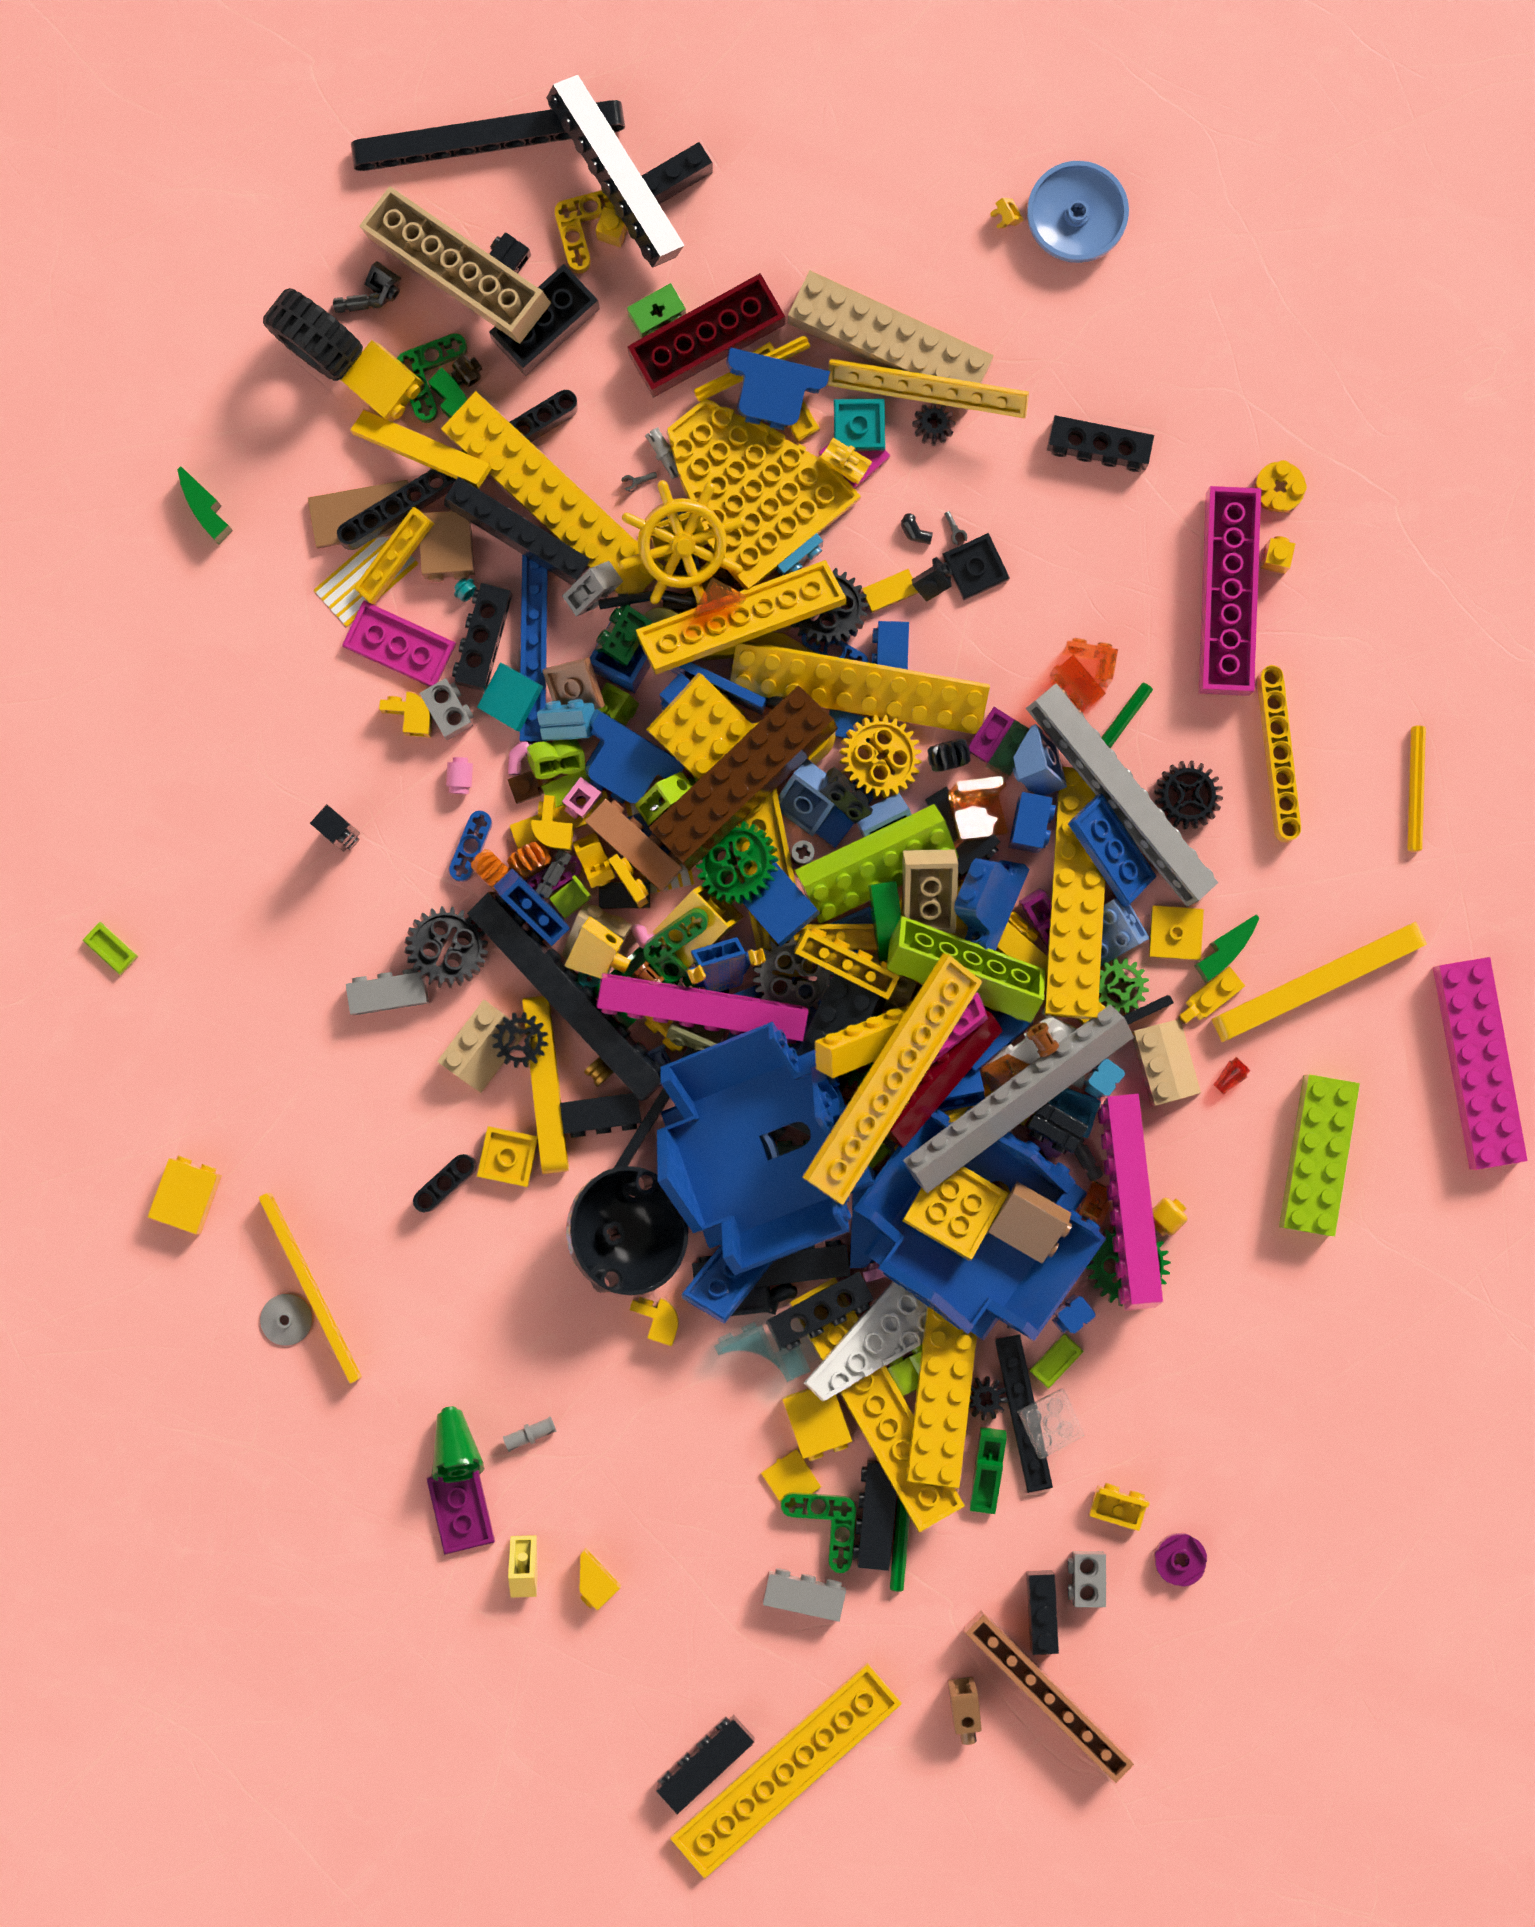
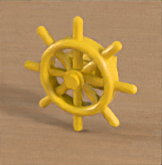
(679, 538)

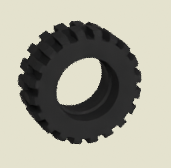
(312, 334)

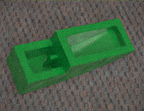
(449, 391)
(203, 506)
(884, 914)
(1226, 949)
(988, 1470)

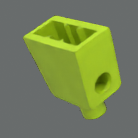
(670, 789)

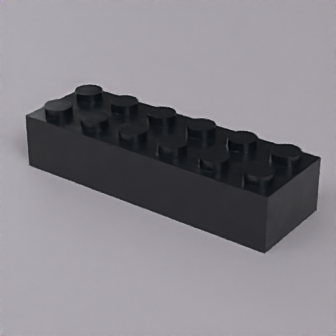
(841, 1006)

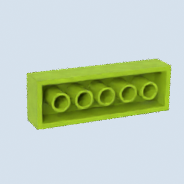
(842, 877)
(1007, 981)
(1319, 1155)

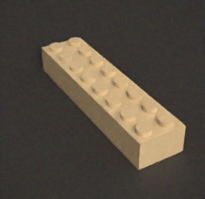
(455, 264)
(883, 333)

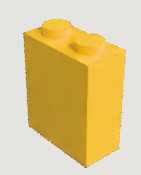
(382, 381)
(185, 1194)
(816, 1423)

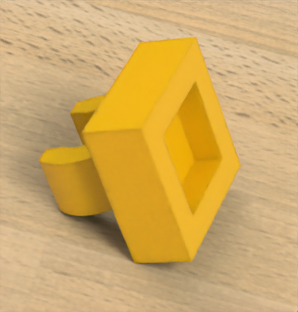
(1008, 211)

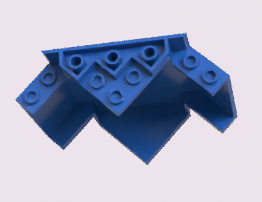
(714, 1152)
(999, 1278)

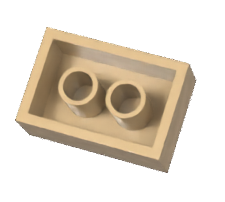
(930, 888)

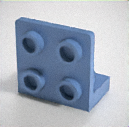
(1120, 930)

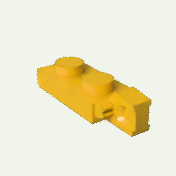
(1212, 995)

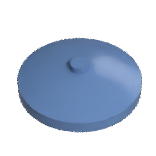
(1077, 211)

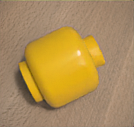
(1169, 1216)

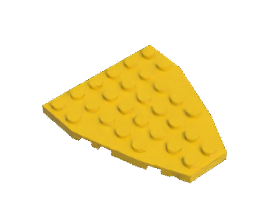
(757, 477)

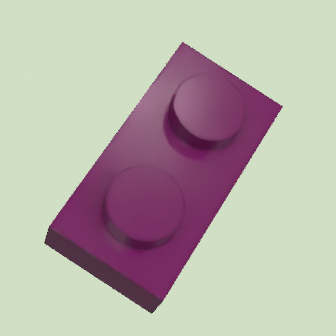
(990, 734)

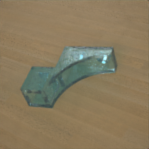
(755, 1340)

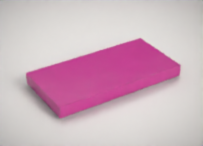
(399, 644)

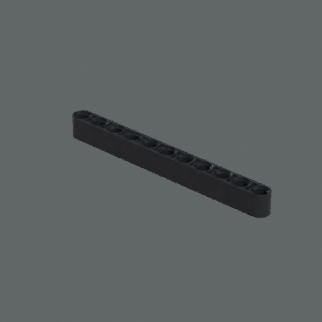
(469, 138)
(430, 494)

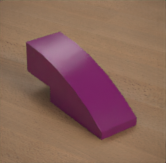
(1038, 909)

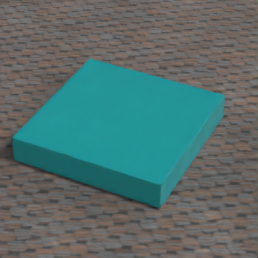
(860, 423)
(510, 697)

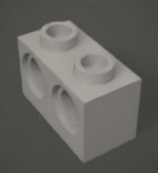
(591, 587)
(442, 711)
(1095, 1578)

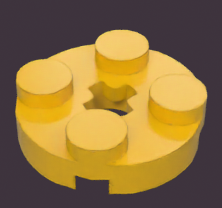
(1281, 472)

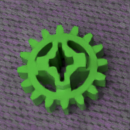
(1118, 973)

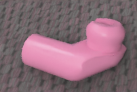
(516, 756)
(640, 935)

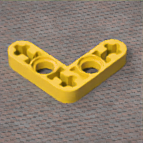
(574, 222)

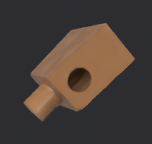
(965, 1709)

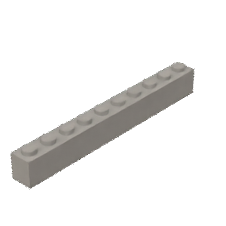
(1130, 802)
(1018, 1099)

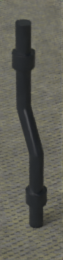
(628, 599)

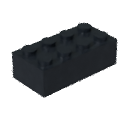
(569, 309)

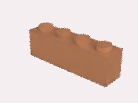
(630, 842)

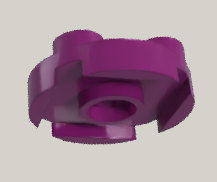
(1178, 1574)

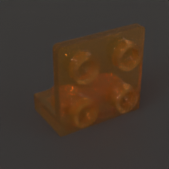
(1101, 652)
(1077, 683)
(978, 807)

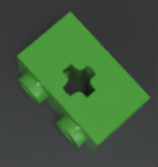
(664, 301)

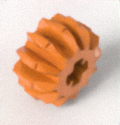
(530, 859)
(489, 867)

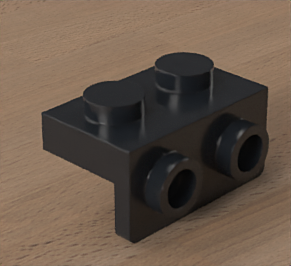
(973, 849)

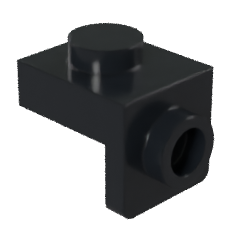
(384, 281)
(933, 580)

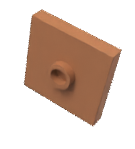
(574, 681)

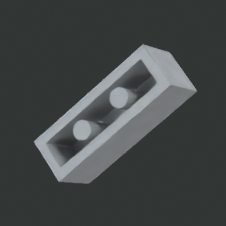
(386, 992)
(804, 1594)

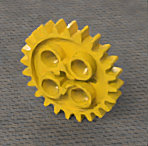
(897, 743)

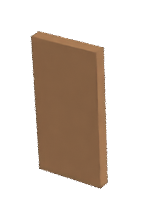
(333, 509)

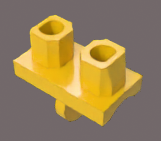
(845, 461)

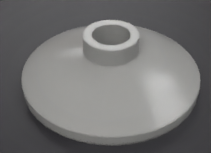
(299, 1319)

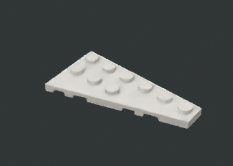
(879, 1337)

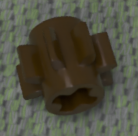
(466, 371)

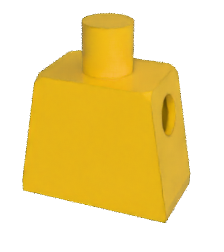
(597, 951)

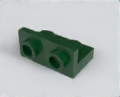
(620, 637)

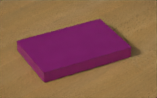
(461, 1513)

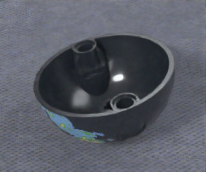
(644, 1231)

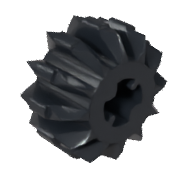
(925, 428)
(948, 755)
(994, 1395)

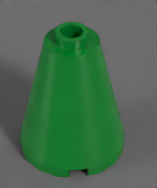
(454, 1448)

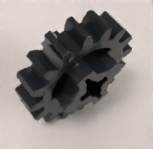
(526, 1049)

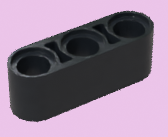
(432, 1186)

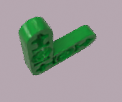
(421, 365)
(668, 955)
(837, 1521)

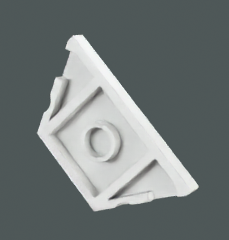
(1027, 1050)

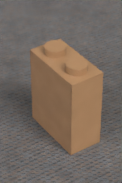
(447, 548)
(1031, 1223)

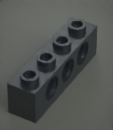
(1113, 437)
(479, 676)
(852, 1286)

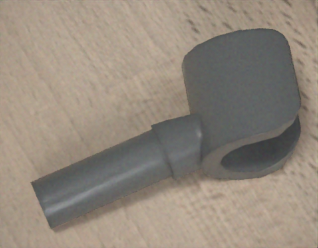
(638, 480)
(954, 528)

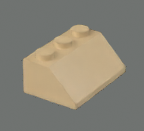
(471, 1051)
(1165, 1062)

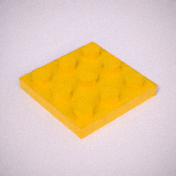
(699, 726)
(957, 1211)

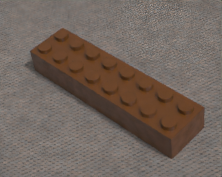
(743, 777)

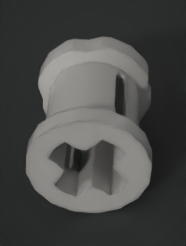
(798, 846)

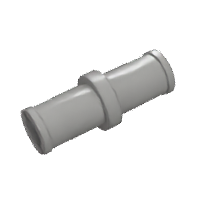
(663, 451)
(529, 1434)

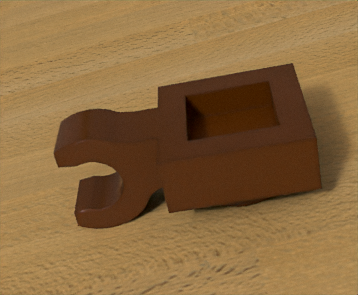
(526, 786)

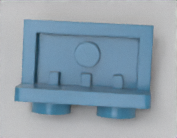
(808, 550)
(1078, 1105)

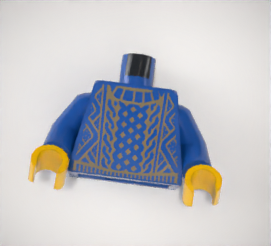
(722, 965)

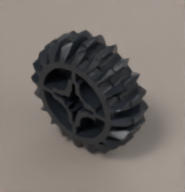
(1203, 778)

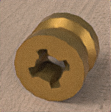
(598, 1071)

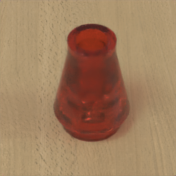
(1232, 1075)

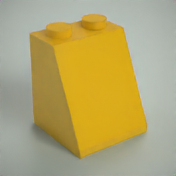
(721, 919)

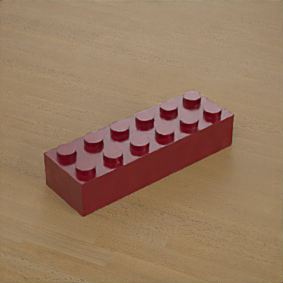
(706, 335)
(942, 1079)

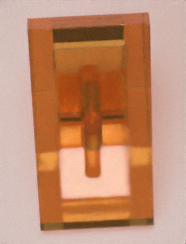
(717, 598)
(1002, 1070)
(1095, 1203)

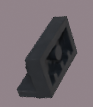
(845, 795)

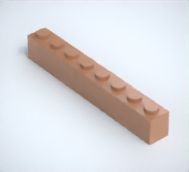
(1048, 1696)

